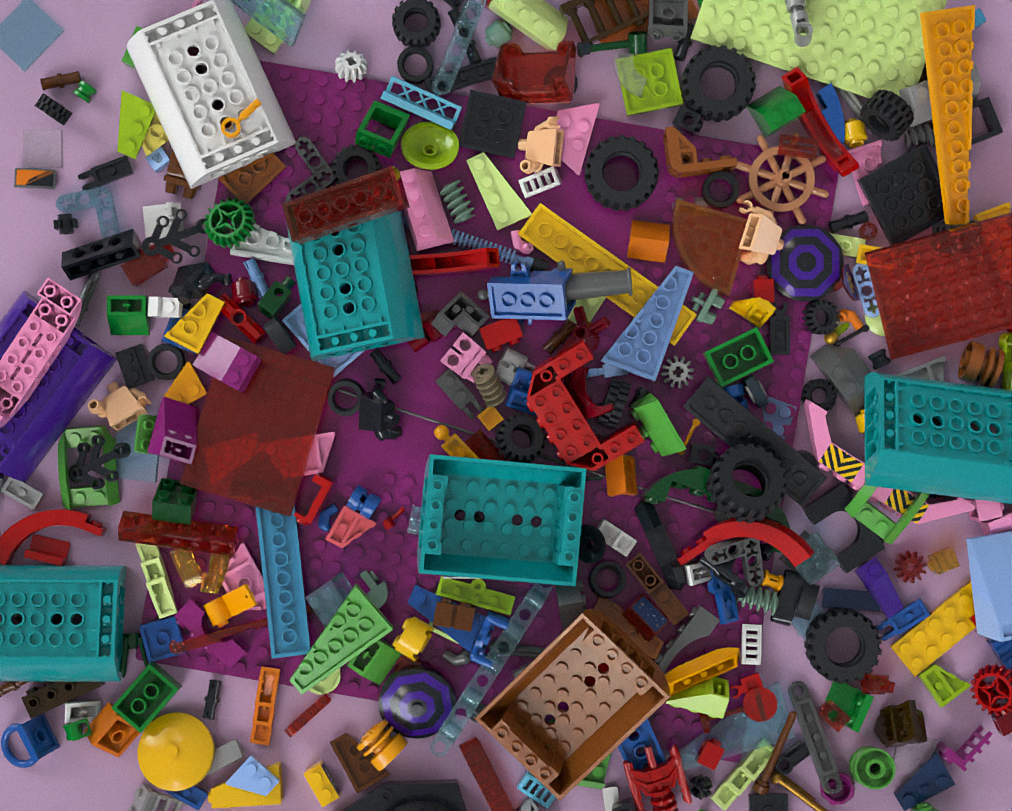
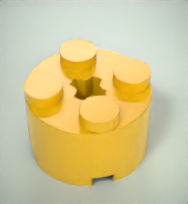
(413, 638)

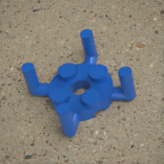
(477, 652)

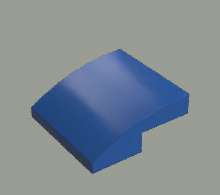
(519, 390)

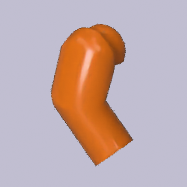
(850, 316)

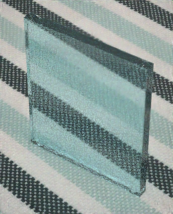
(27, 34)
(138, 465)

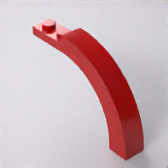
(769, 531)

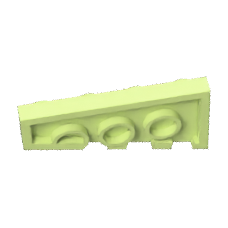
(497, 194)

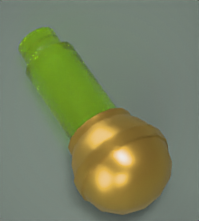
(832, 337)

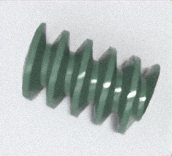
(457, 202)
(760, 599)

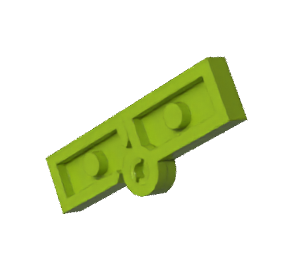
(476, 594)

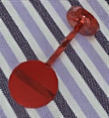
(758, 705)

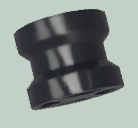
(879, 359)

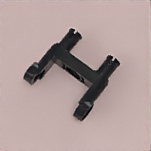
(722, 571)

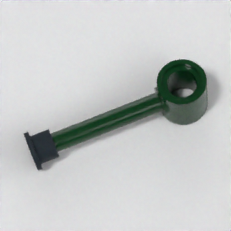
(635, 43)

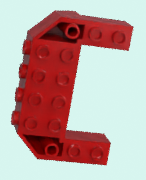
(565, 421)

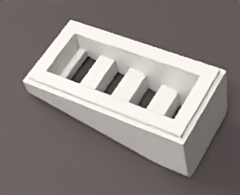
(553, 170)
(753, 661)

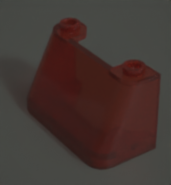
(536, 75)

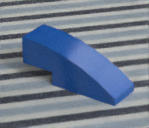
(832, 110)

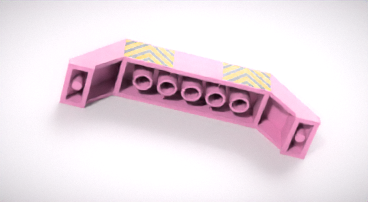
(850, 468)

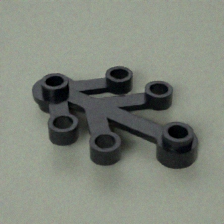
(172, 237)
(79, 471)

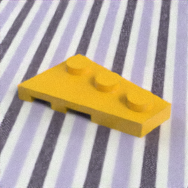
(197, 323)

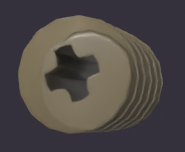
(488, 384)

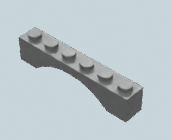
(698, 625)

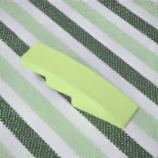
(157, 580)
(741, 776)

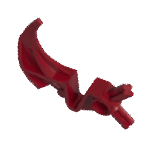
(577, 385)

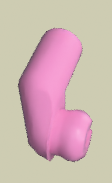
(520, 245)

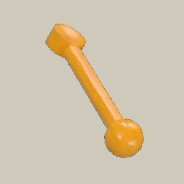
(695, 422)

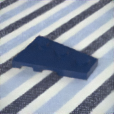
(925, 783)

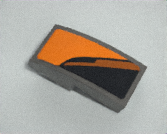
(34, 178)

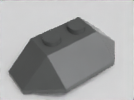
(846, 372)

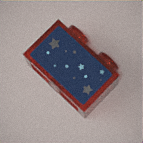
(646, 617)

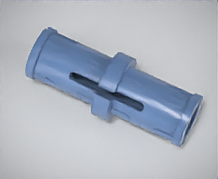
(256, 276)

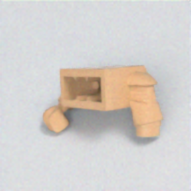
(542, 146)
(760, 235)
(120, 406)

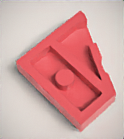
(347, 527)

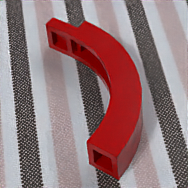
(817, 127)
(24, 528)

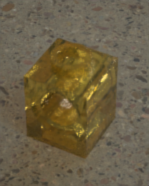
(942, 561)

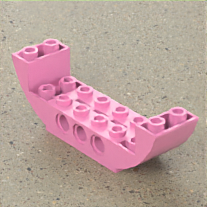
(36, 346)

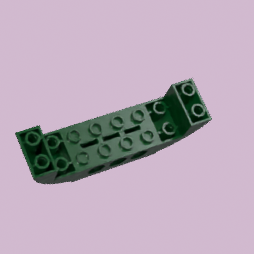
(696, 481)

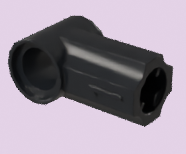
(793, 756)

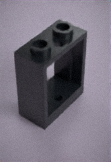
(990, 119)

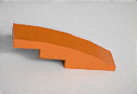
(265, 705)

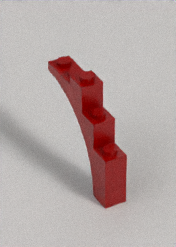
(455, 262)

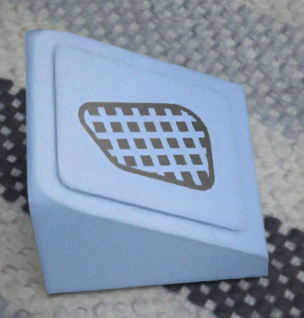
(158, 159)

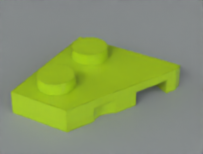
(942, 684)

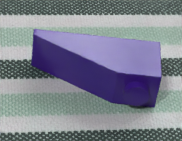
(880, 586)

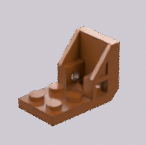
(680, 148)

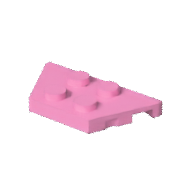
(577, 128)
(319, 453)
(242, 571)

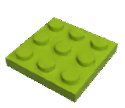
(661, 85)

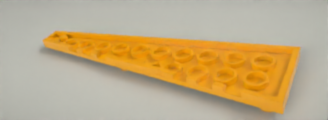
(948, 67)

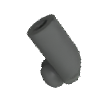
(457, 660)

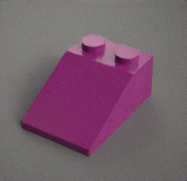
(227, 362)

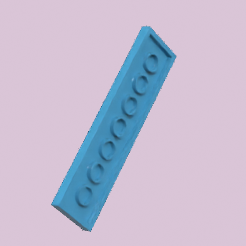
(283, 583)

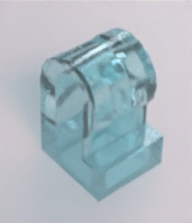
(414, 521)

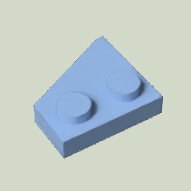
(253, 777)

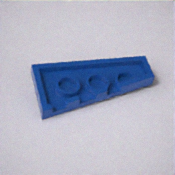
(425, 603)

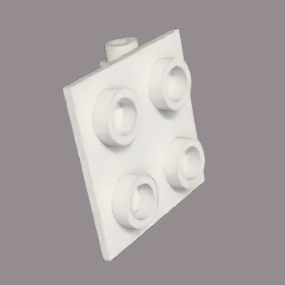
(152, 212)

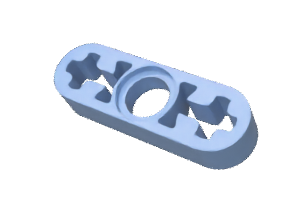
(857, 278)

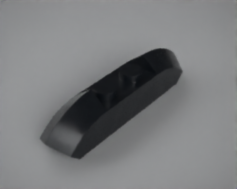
(660, 545)

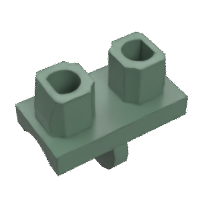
(712, 299)

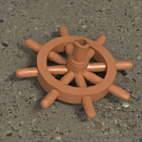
(781, 180)

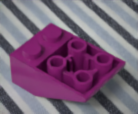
(174, 431)

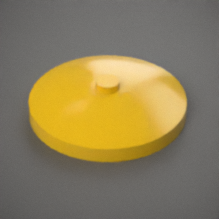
(176, 751)

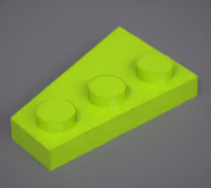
(134, 123)

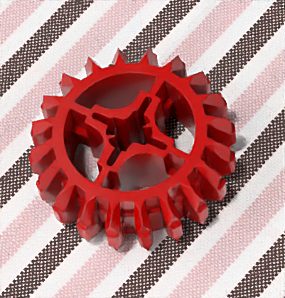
(981, 687)

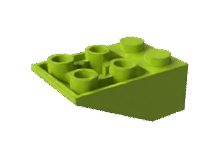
(706, 698)

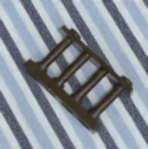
(571, 9)

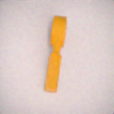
(243, 115)

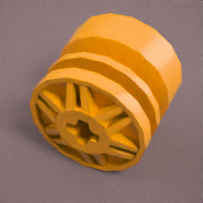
(382, 744)

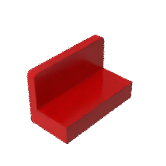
(48, 550)

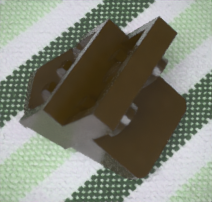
(901, 725)

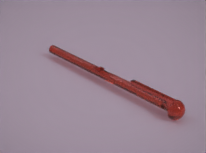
(214, 637)

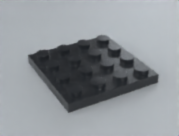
(905, 194)

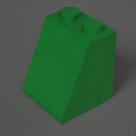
(775, 110)

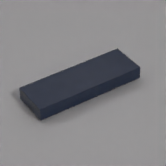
(848, 599)

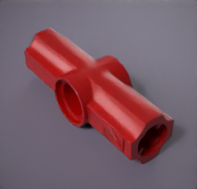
(248, 326)

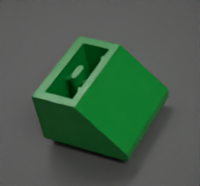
(128, 314)

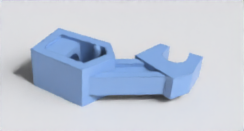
(607, 371)

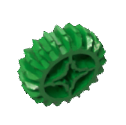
(219, 228)

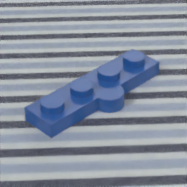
(724, 599)

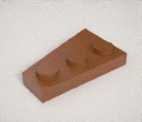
(251, 179)

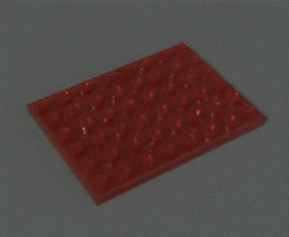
(944, 286)
(260, 440)

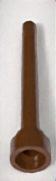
(762, 784)

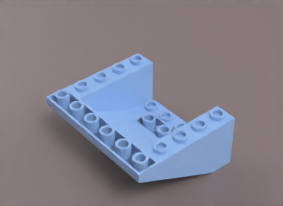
(992, 584)

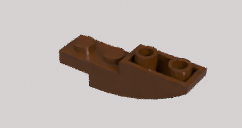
(657, 589)

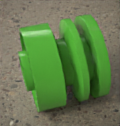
(883, 769)

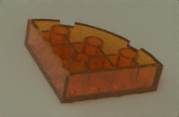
(708, 243)

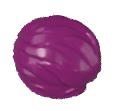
(845, 794)

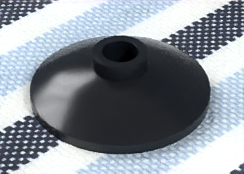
(587, 552)

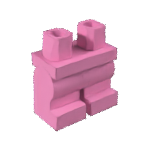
(470, 356)

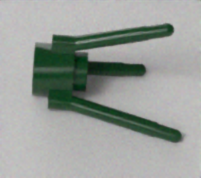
(130, 641)

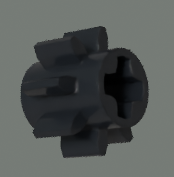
(65, 224)
(700, 786)

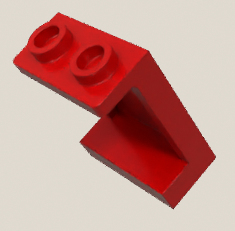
(327, 486)

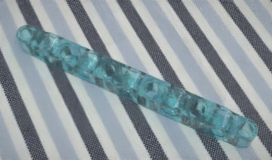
(474, 693)

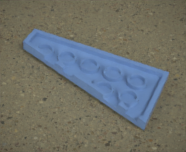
(646, 338)

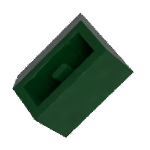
(174, 502)

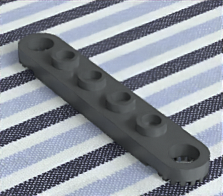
(815, 737)

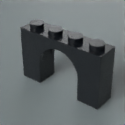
(866, 541)

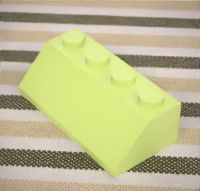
(534, 19)

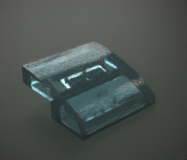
(820, 562)

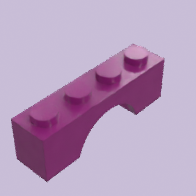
(193, 618)

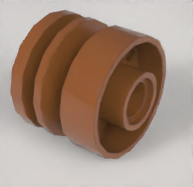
(981, 364)

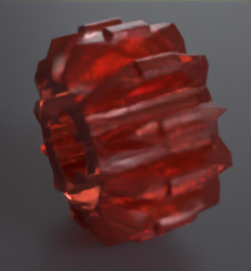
(917, 568)

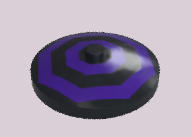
(806, 263)
(416, 701)

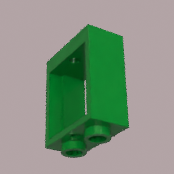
(387, 116)

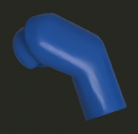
(324, 517)

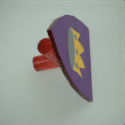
(847, 283)

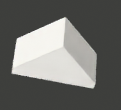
(696, 573)
(81, 709)

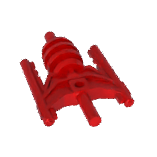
(658, 781)

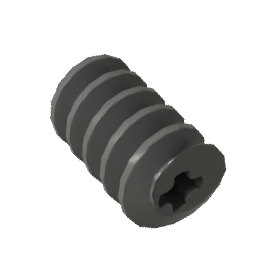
(919, 134)

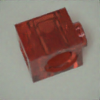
(836, 723)

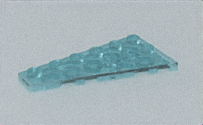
(741, 733)

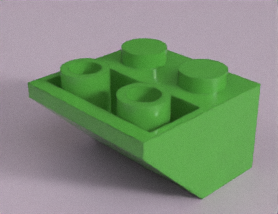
(375, 661)

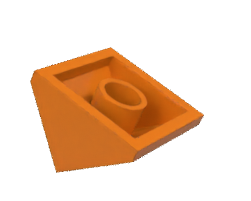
(648, 241)

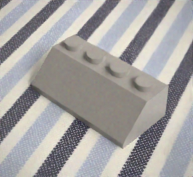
(918, 97)

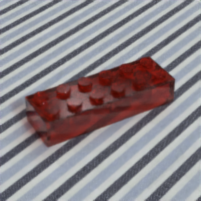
(345, 205)

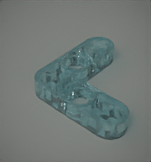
(94, 201)

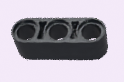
(788, 598)

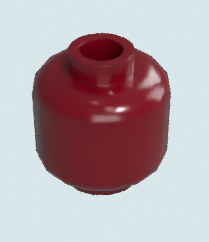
(244, 292)

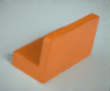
(621, 476)

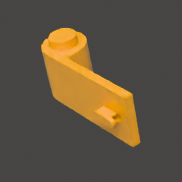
(229, 605)

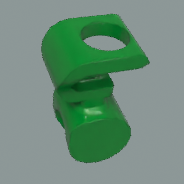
(74, 730)

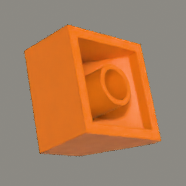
(111, 732)

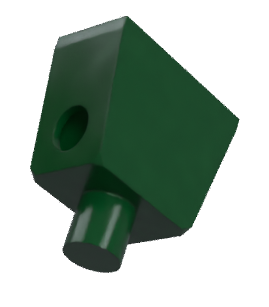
(272, 305)

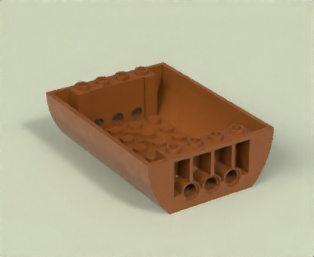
(598, 713)

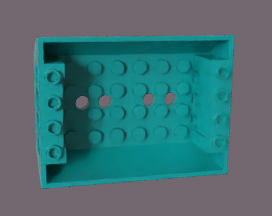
(380, 282)
(932, 457)
(496, 545)
(63, 651)

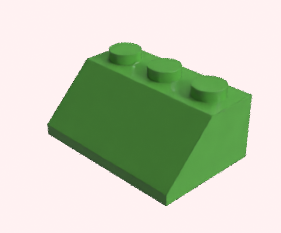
(657, 426)

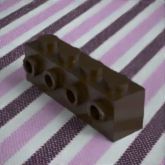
(55, 694)

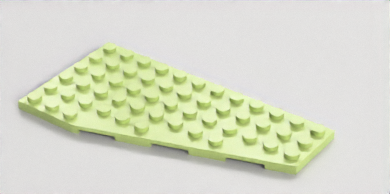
(852, 45)

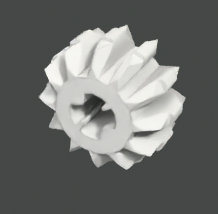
(351, 66)

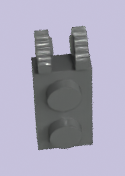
(458, 392)

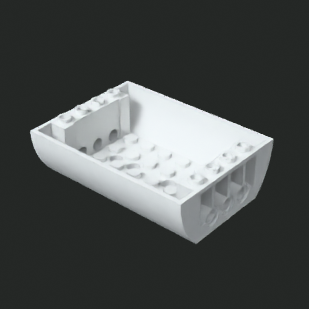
(186, 98)

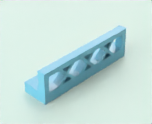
(418, 109)

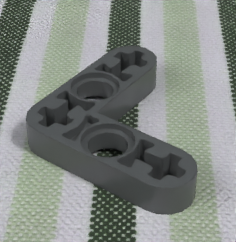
(317, 171)
(742, 551)

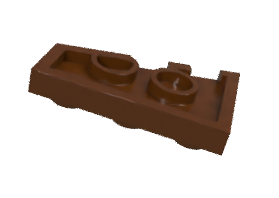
(356, 765)

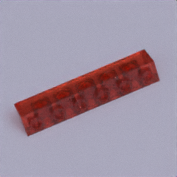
(197, 537)

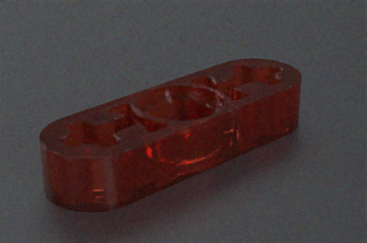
(306, 716)

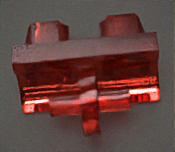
(877, 684)

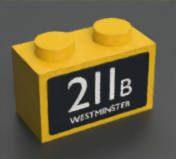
(322, 783)

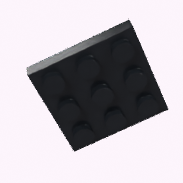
(492, 124)

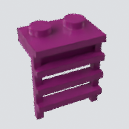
(960, 757)

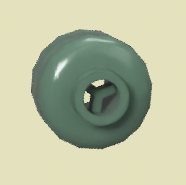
(498, 33)

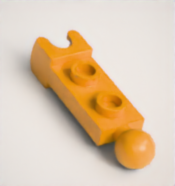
(453, 444)

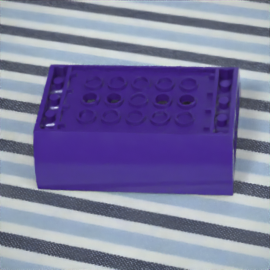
(56, 398)

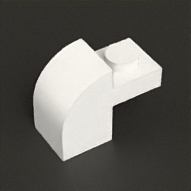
(164, 307)

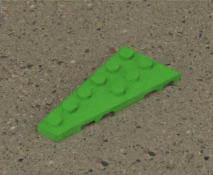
(347, 634)

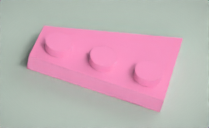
(869, 159)

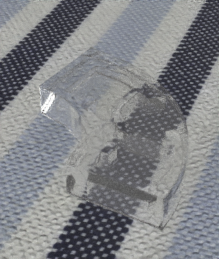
(627, 74)

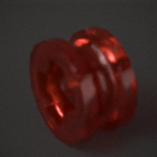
(873, 233)

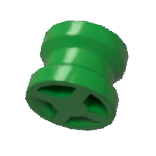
(84, 91)

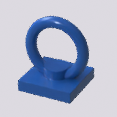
(36, 737)

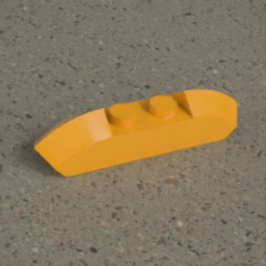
(702, 669)

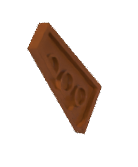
(614, 613)

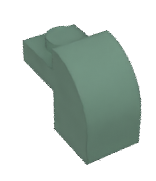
(378, 592)

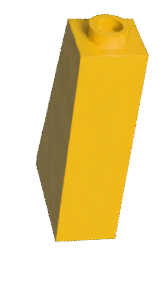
(227, 796)

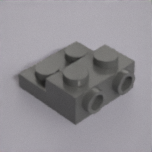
(668, 19)

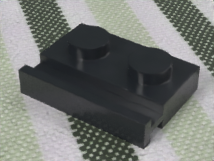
(134, 366)

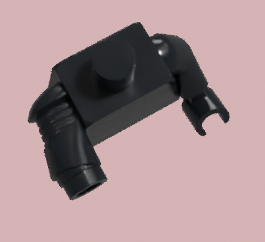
(194, 281)
(378, 413)

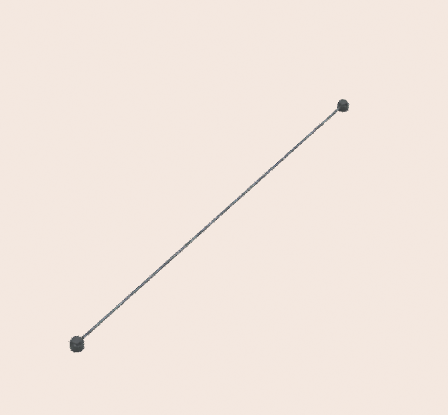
(719, 516)

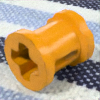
(773, 581)

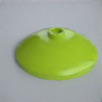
(433, 139)

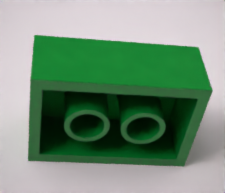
(738, 357)
(146, 697)

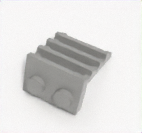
(147, 800)

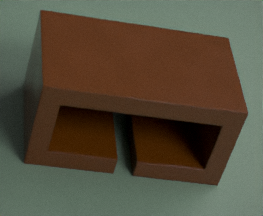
(454, 615)

